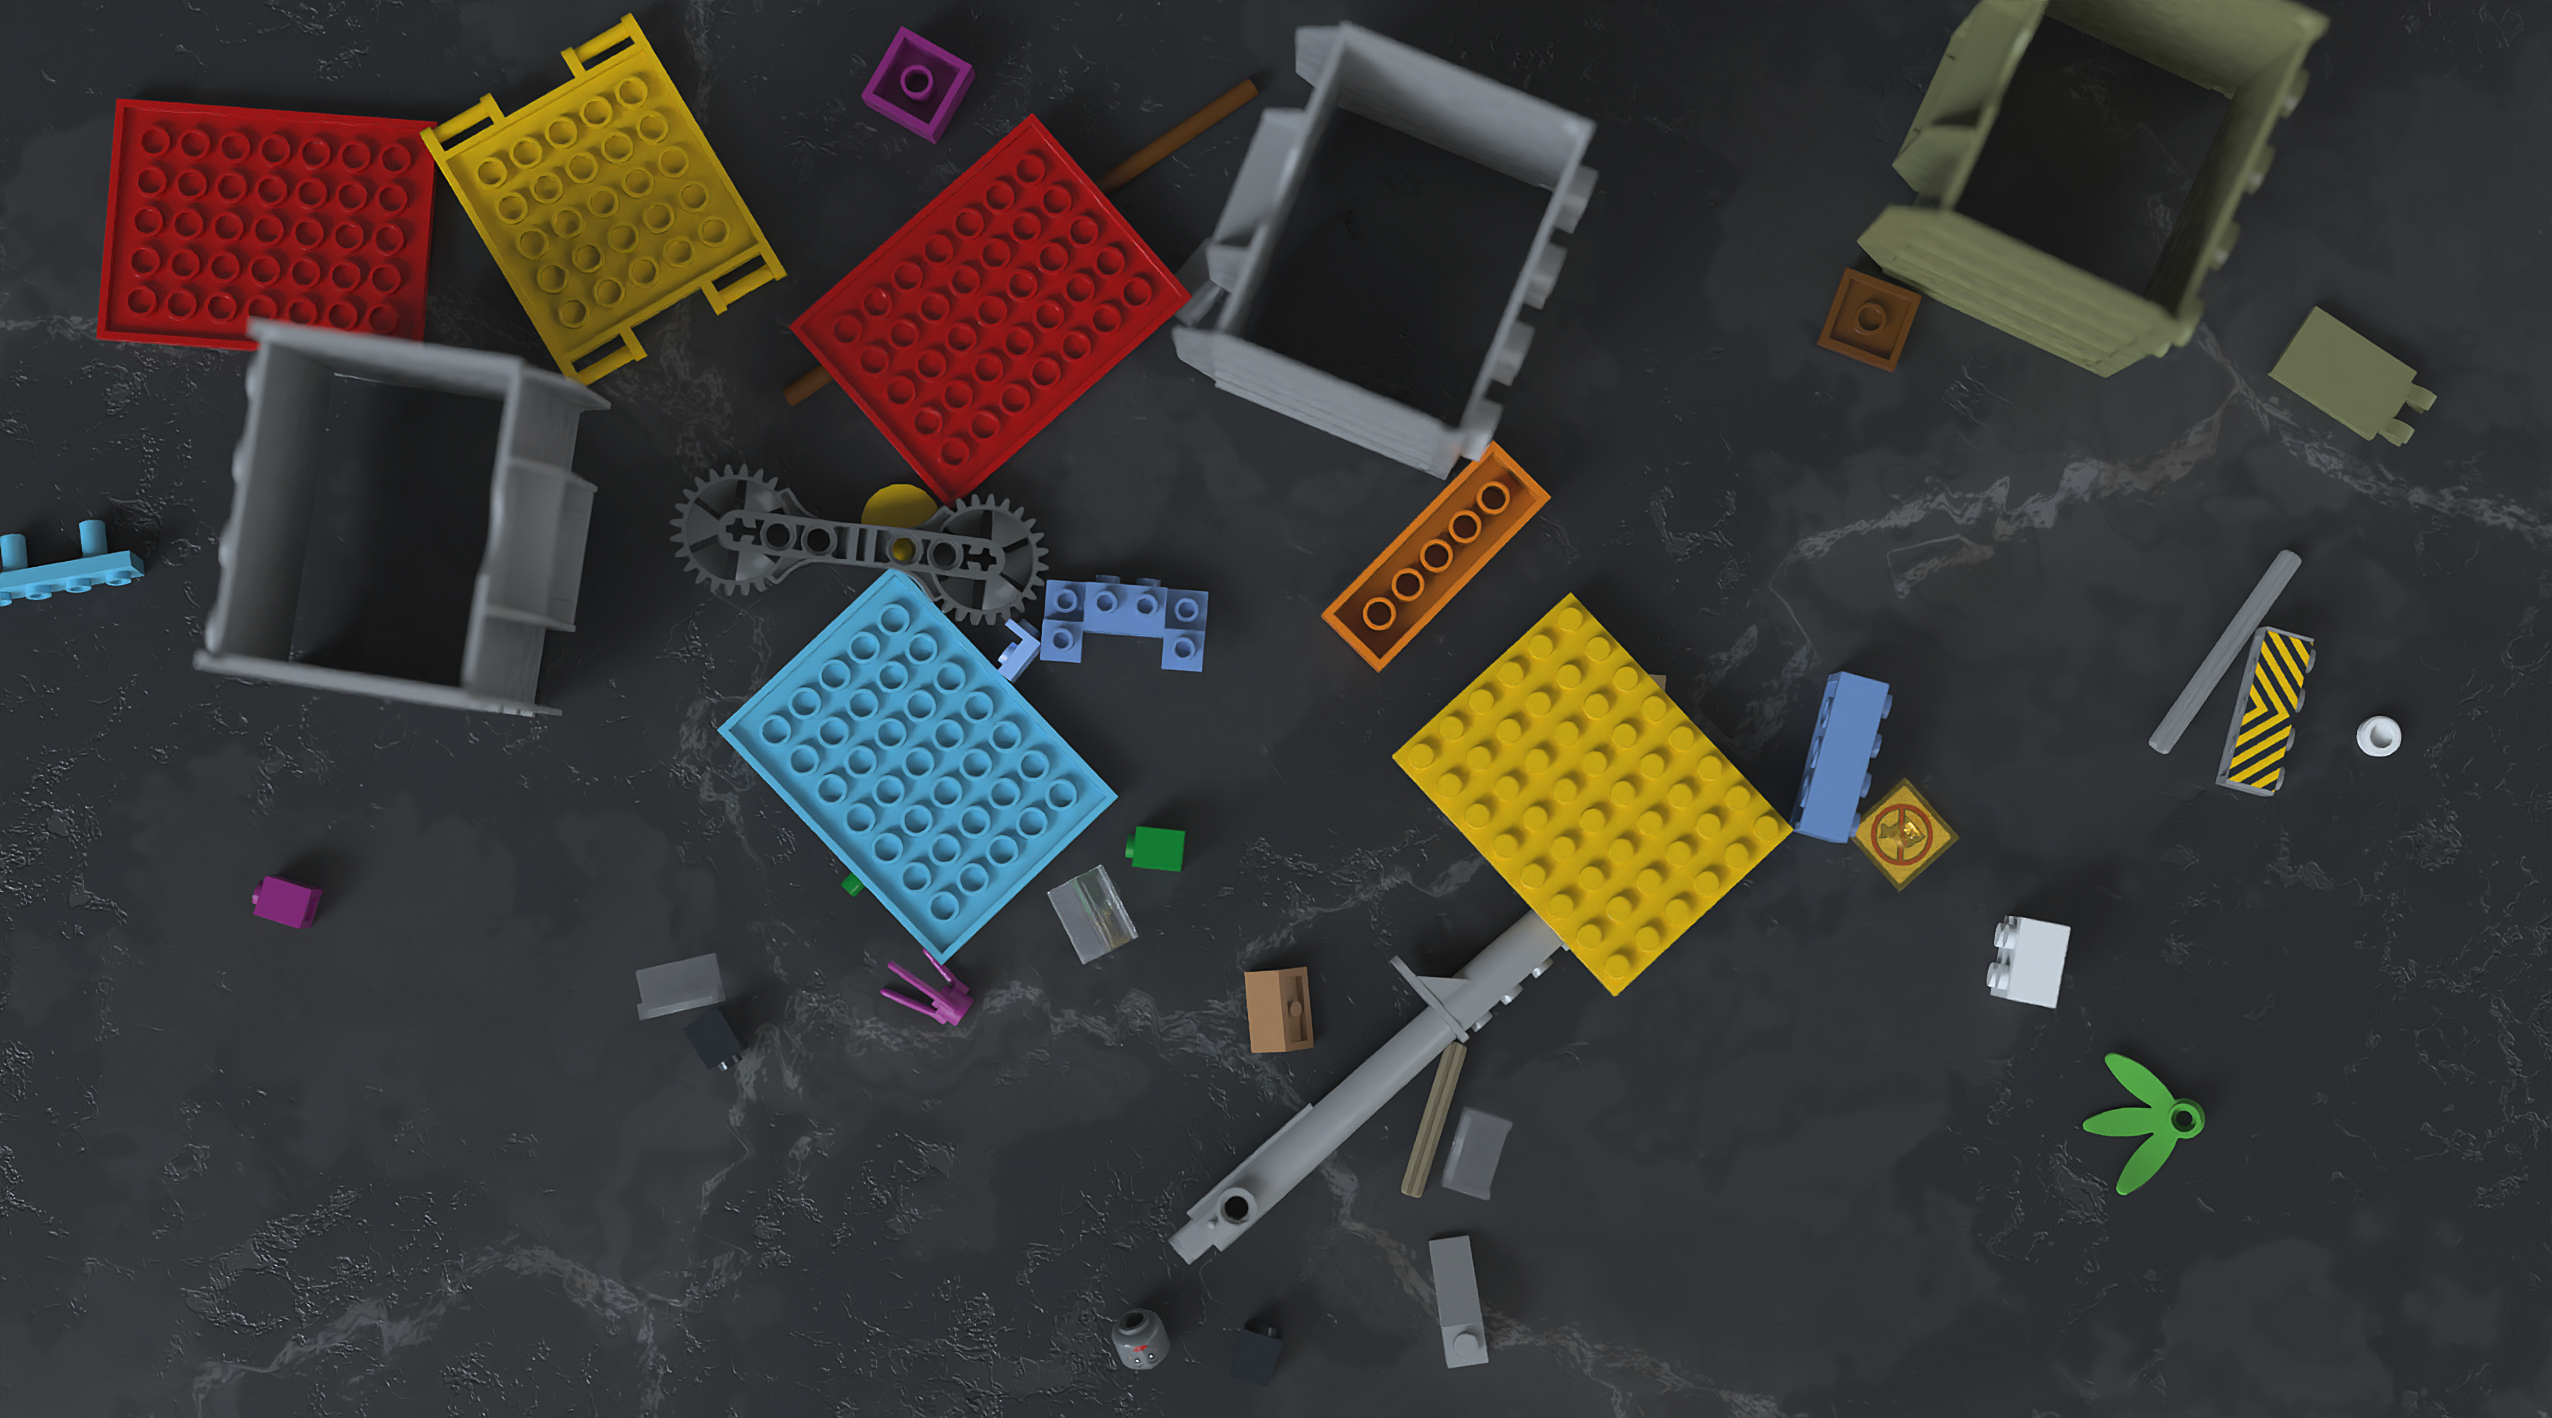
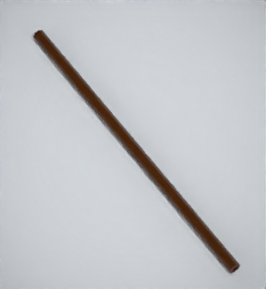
(1106, 184)

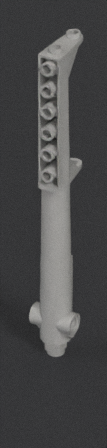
(1321, 1128)

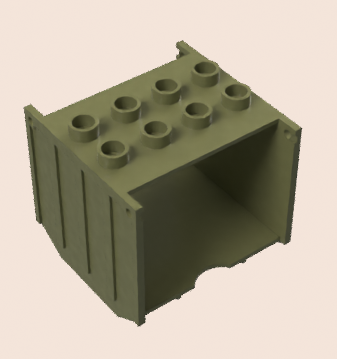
(2226, 45)

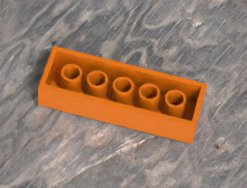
(1435, 556)

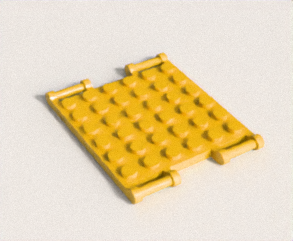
(602, 202)

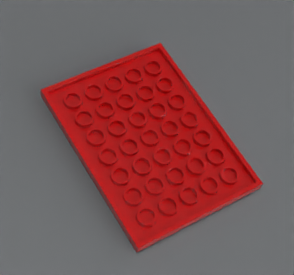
(264, 221)
(990, 311)

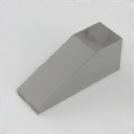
(1458, 1301)

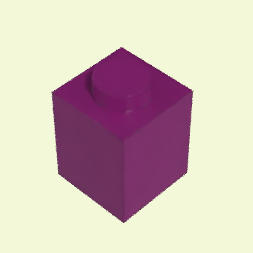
(286, 901)

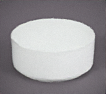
(2379, 736)

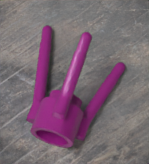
(950, 1003)

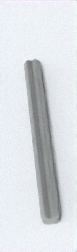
(2225, 651)

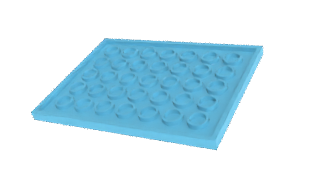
(918, 764)

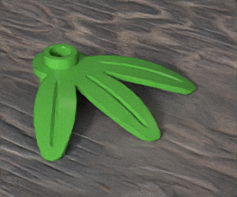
(2138, 1121)

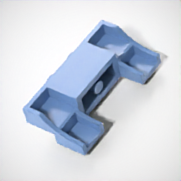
(1128, 611)

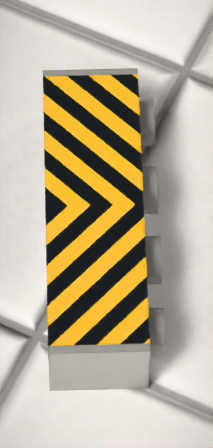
(2265, 711)

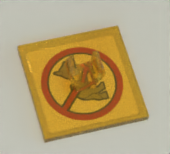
(1903, 834)

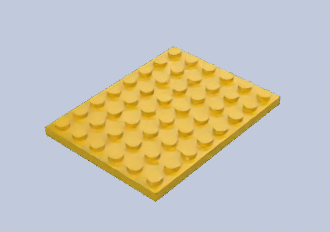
(1592, 794)

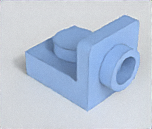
(1018, 657)

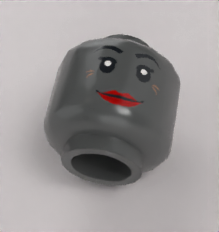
(1140, 1339)

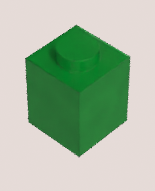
(1156, 848)

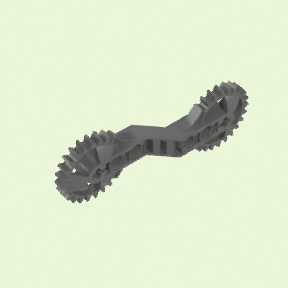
(860, 545)

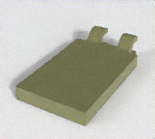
(2350, 378)

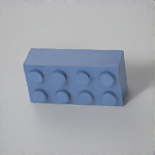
(1839, 757)

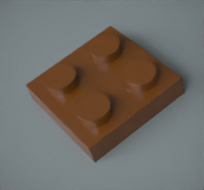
(1869, 319)

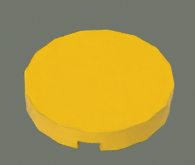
(901, 508)

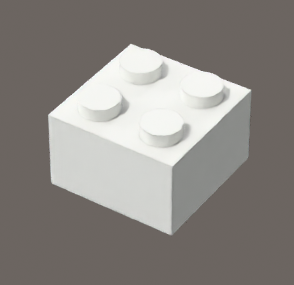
(2028, 960)

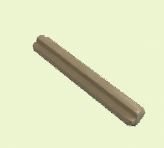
(1433, 1119)

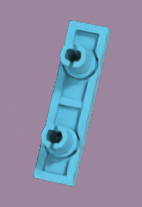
(73, 576)

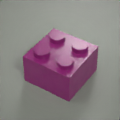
(918, 85)

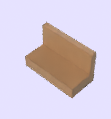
(1279, 1010)

